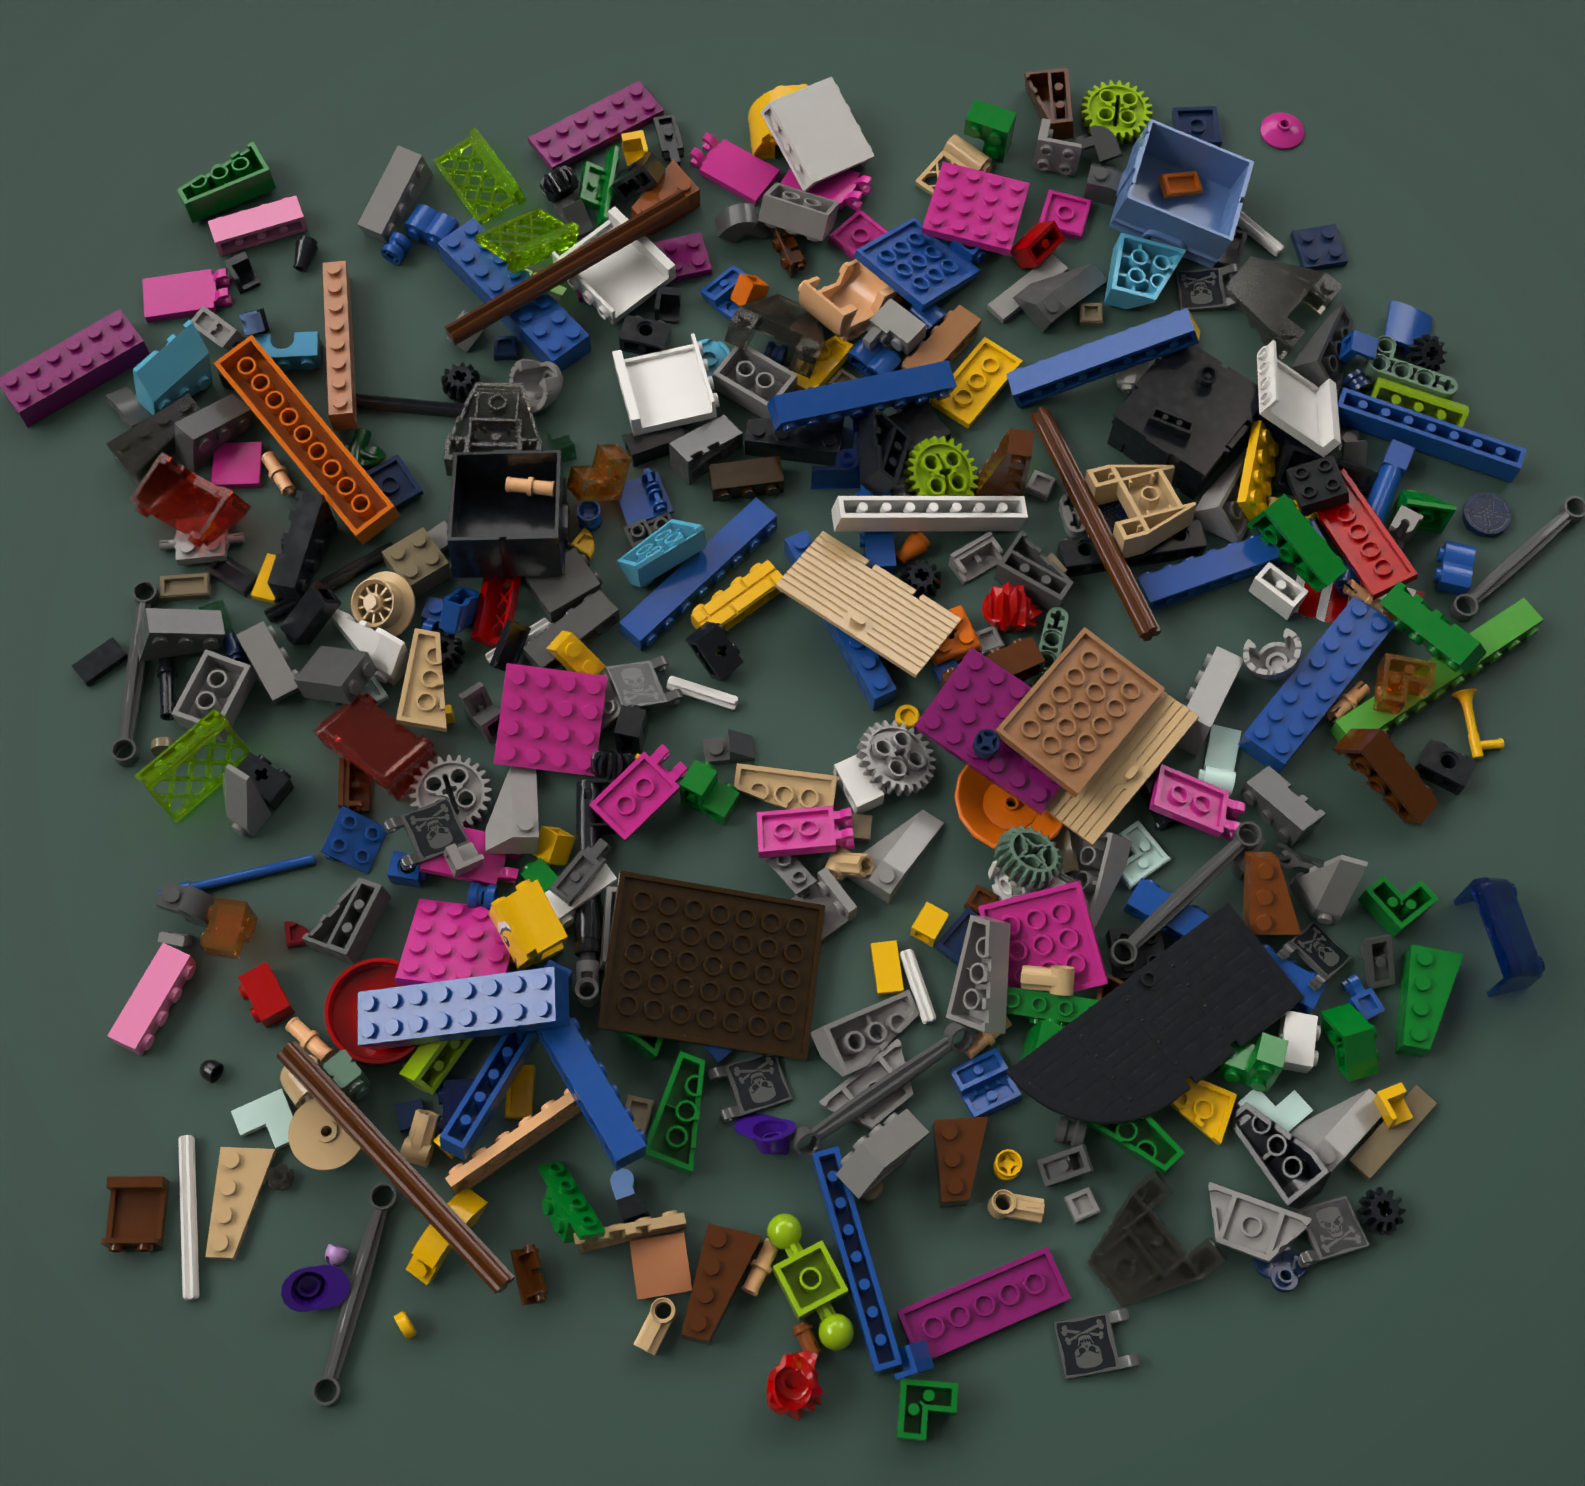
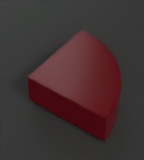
(294, 933)

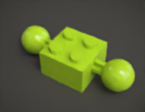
(810, 1281)

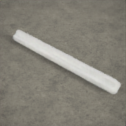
(188, 1217)

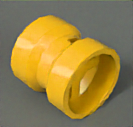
(1010, 1161)

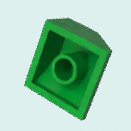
(1435, 511)

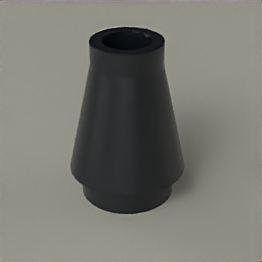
(304, 252)

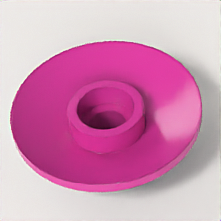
(1282, 131)

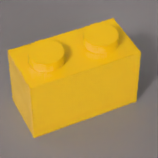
(574, 654)

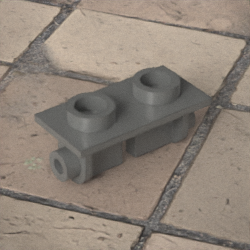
(793, 874)

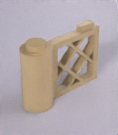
(956, 152)

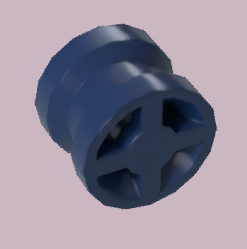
(776, 352)
(1357, 382)
(989, 739)

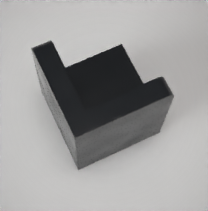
(241, 272)
(668, 304)

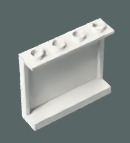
(817, 132)
(623, 278)
(666, 388)
(1297, 404)

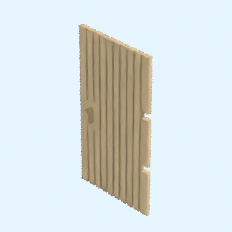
(868, 604)
(1124, 770)

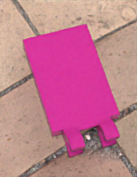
(734, 169)
(838, 187)
(185, 294)
(638, 793)
(1195, 803)
(804, 831)
(489, 873)

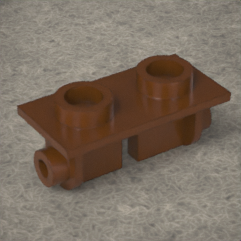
(789, 260)
(529, 1281)

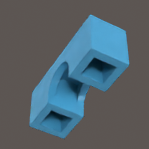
(302, 354)

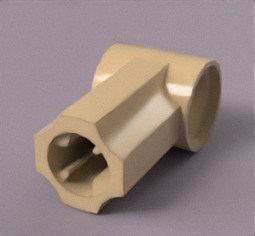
(844, 863)
(1055, 979)
(418, 1145)
(1019, 1207)
(654, 1328)

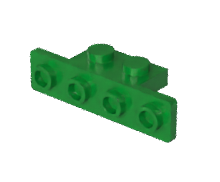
(596, 186)
(1043, 1005)
(567, 1205)

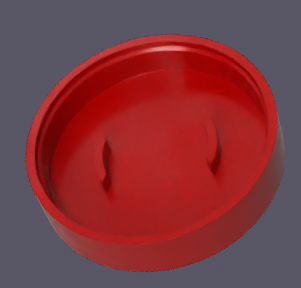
(342, 1011)

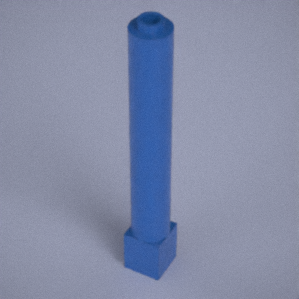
(1382, 494)

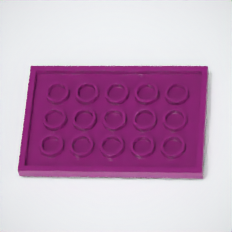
(978, 699)

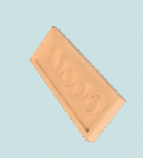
(513, 1143)

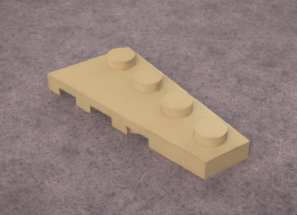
(785, 787)
(641, 1228)

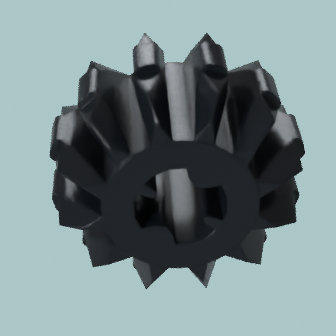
(559, 183)
(1427, 352)
(459, 381)
(922, 578)
(453, 649)
(610, 763)
(1390, 1209)

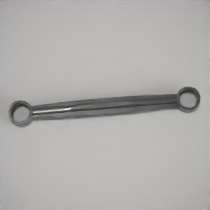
(1518, 559)
(133, 681)
(1185, 894)
(881, 1089)
(355, 1299)

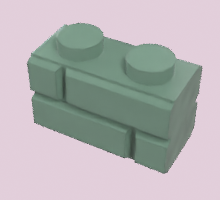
(347, 1075)

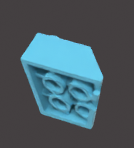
(1139, 271)
(173, 371)
(662, 551)

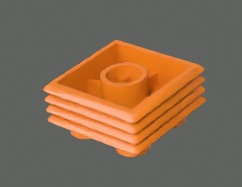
(963, 639)

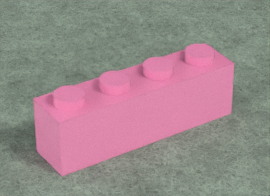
(257, 225)
(152, 999)

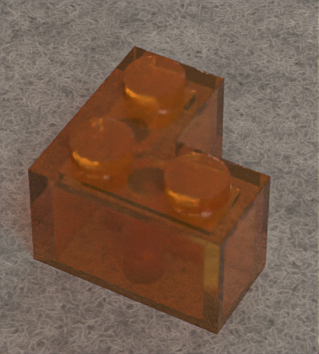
(602, 479)
(1400, 677)
(228, 927)

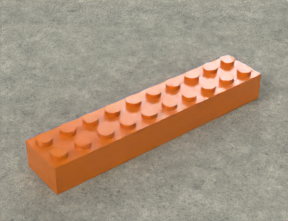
(307, 439)

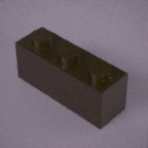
(746, 478)

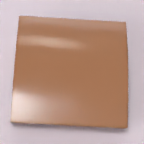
(660, 1265)

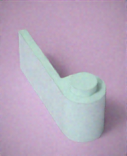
(1221, 758)

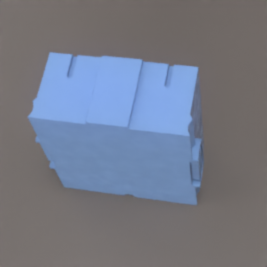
(1194, 223)

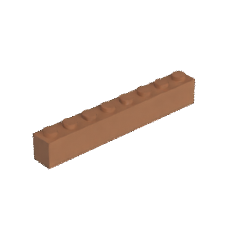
(339, 346)

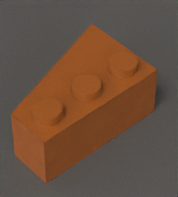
(671, 182)
(1266, 897)

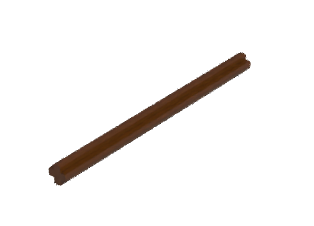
(567, 267)
(1095, 525)
(396, 1167)

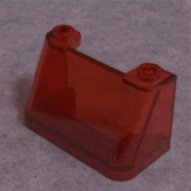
(187, 502)
(376, 744)

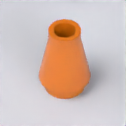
(913, 546)

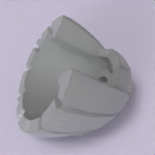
(541, 382)
(1275, 659)

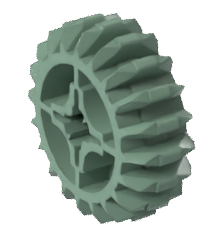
(1028, 858)

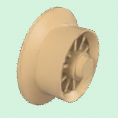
(384, 602)
(319, 1139)

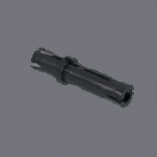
(167, 676)

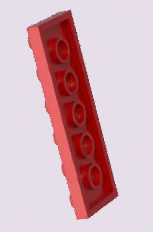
(1366, 543)

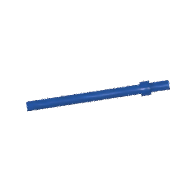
(251, 873)

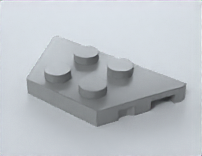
(879, 1067)
(1252, 1224)

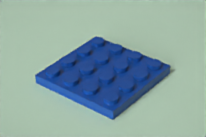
(916, 264)

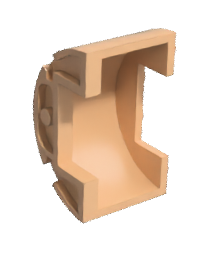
(848, 302)

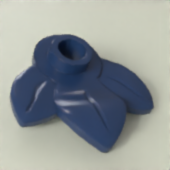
(1283, 1264)

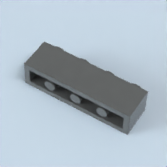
(585, 621)

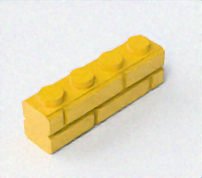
(740, 599)

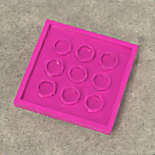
(975, 208)
(550, 719)
(1051, 930)
(451, 944)

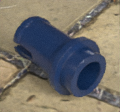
(233, 647)

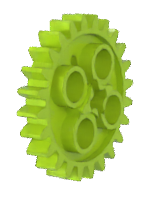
(1132, 113)
(941, 471)

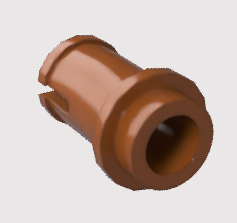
(806, 1337)

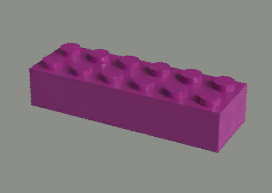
(73, 367)

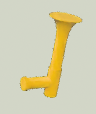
(1476, 745)

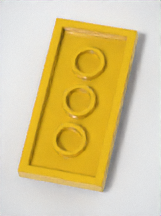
(978, 382)
(1257, 471)

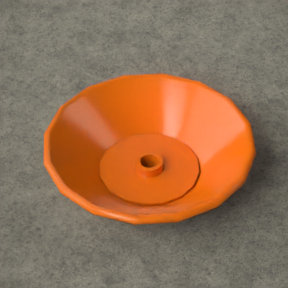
(986, 814)

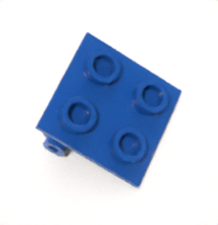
(644, 497)
(354, 840)

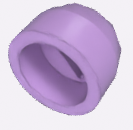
(335, 1255)

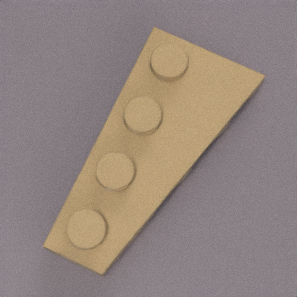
(423, 690)
(236, 1192)

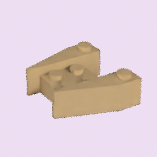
(1148, 501)

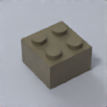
(418, 561)

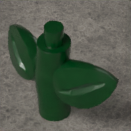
(366, 456)

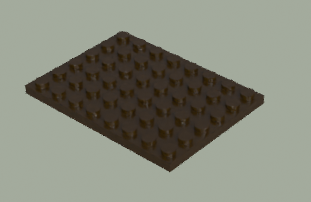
(711, 966)

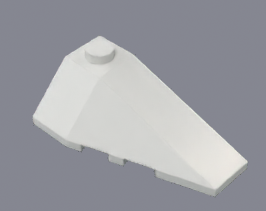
(385, 650)

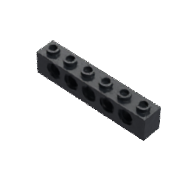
(1191, 544)

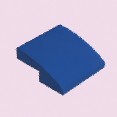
(720, 290)
(1406, 323)
(985, 1084)

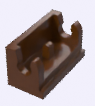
(353, 788)

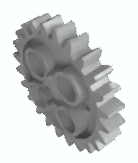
(896, 758)
(473, 787)

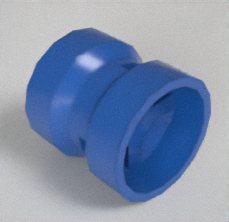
(396, 248)
(592, 511)
(482, 895)

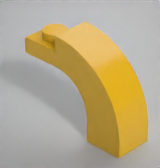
(432, 1247)

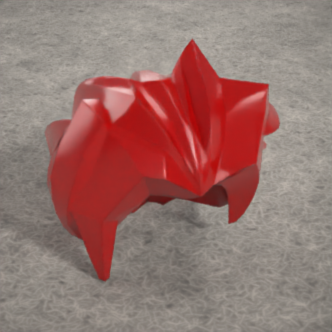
(1010, 608)
(794, 1385)

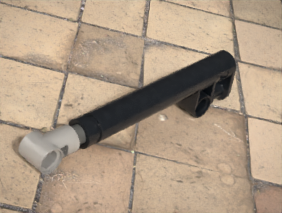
(588, 916)

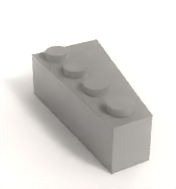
(395, 194)
(1209, 695)
(982, 976)

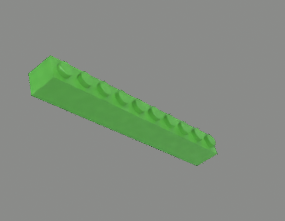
(1495, 636)

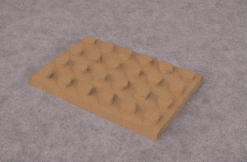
(1079, 711)

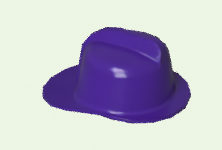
(768, 1132)
(315, 1288)

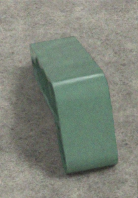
(1410, 375)
(1051, 653)

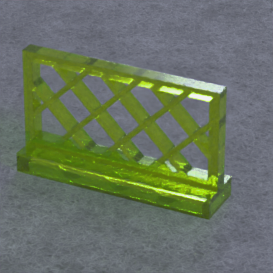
(491, 163)
(533, 248)
(180, 752)

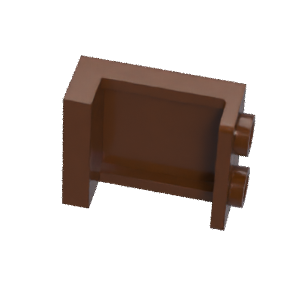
(136, 1213)

